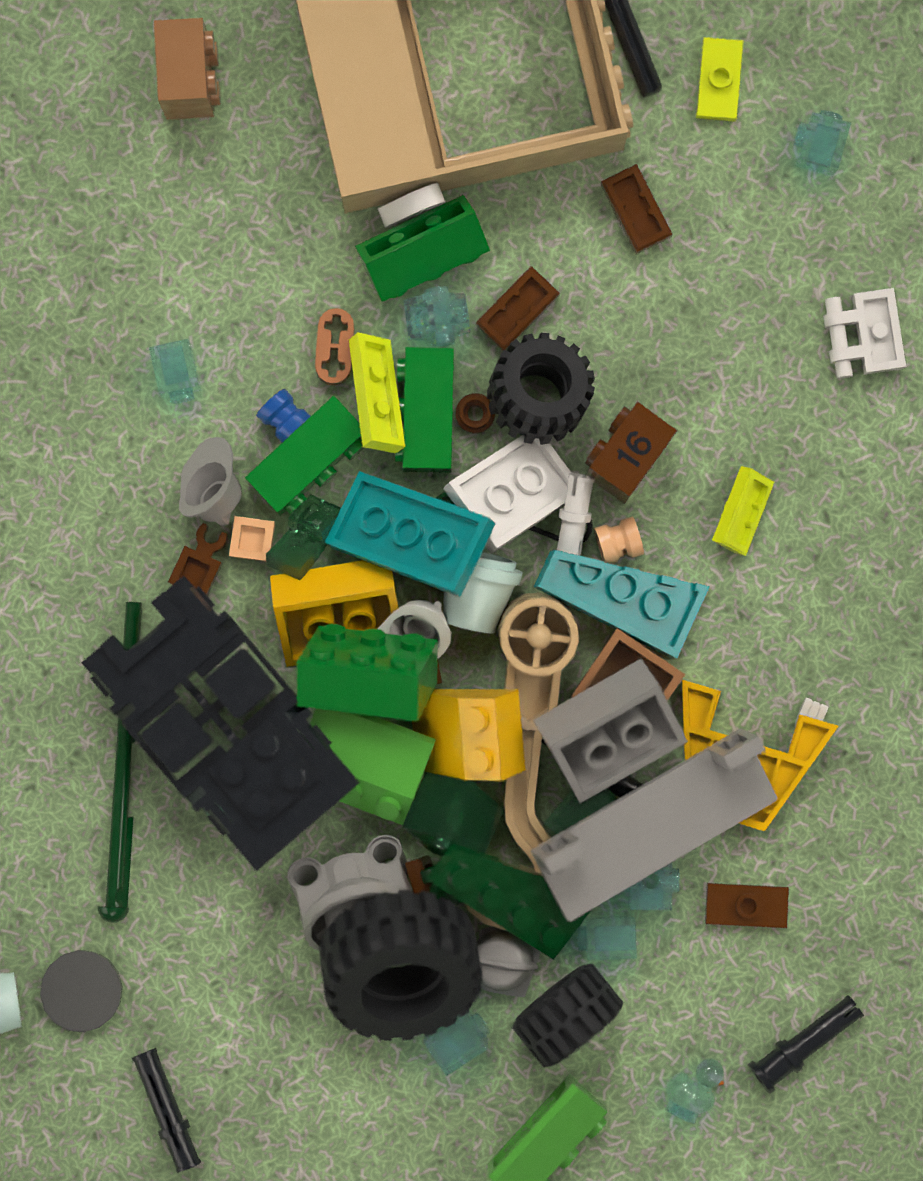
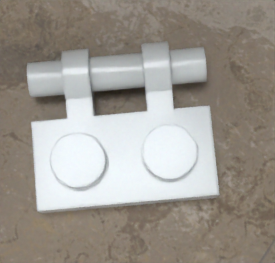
(877, 332)

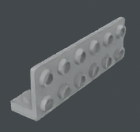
(655, 824)

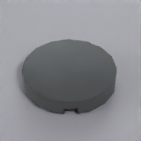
(81, 991)

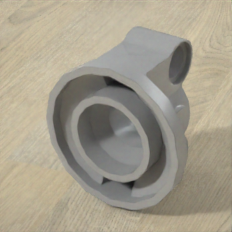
(344, 882)

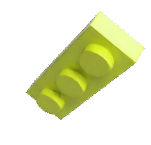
(376, 393)

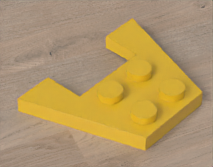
(781, 768)

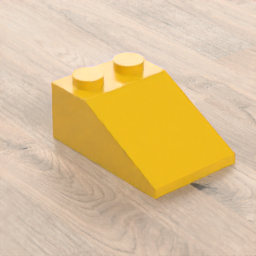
(474, 733)

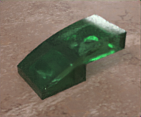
(305, 538)

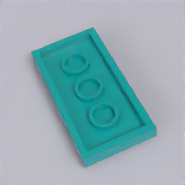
(410, 533)

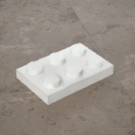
(513, 488)

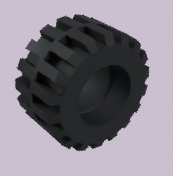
(549, 360)
(568, 1015)

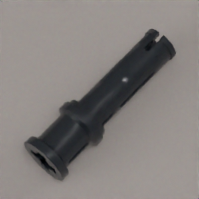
(791, 1054)

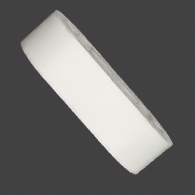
(411, 205)

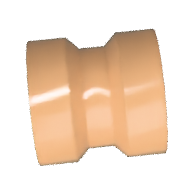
(619, 540)

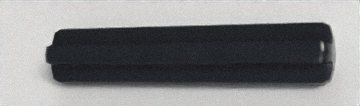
(634, 47)

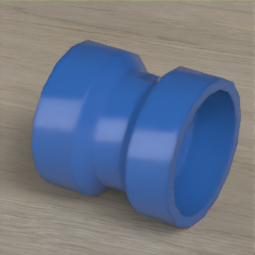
(282, 414)

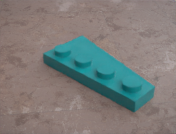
(639, 603)

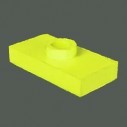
(719, 79)
(743, 510)

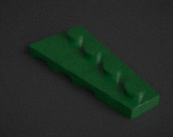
(506, 895)

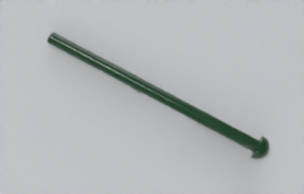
(121, 825)

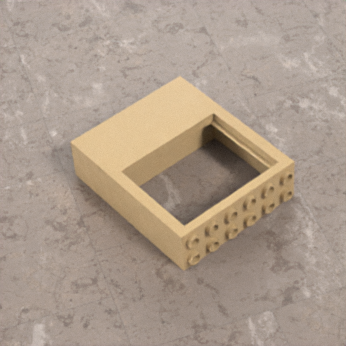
(385, 115)

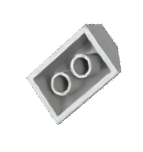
(611, 730)

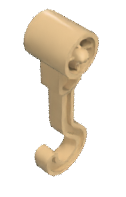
(538, 643)

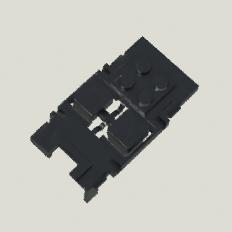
(270, 779)

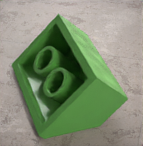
(381, 756)
(550, 1135)

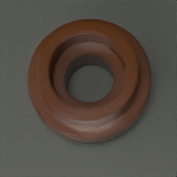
(465, 422)

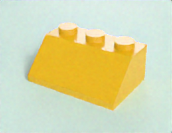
(342, 594)

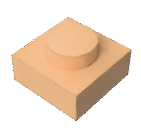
(251, 538)

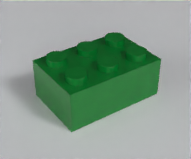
(367, 672)

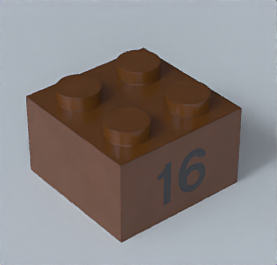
(630, 452)

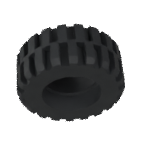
(394, 931)

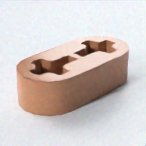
(325, 345)

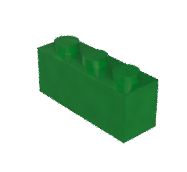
(423, 248)
(426, 409)
(307, 457)

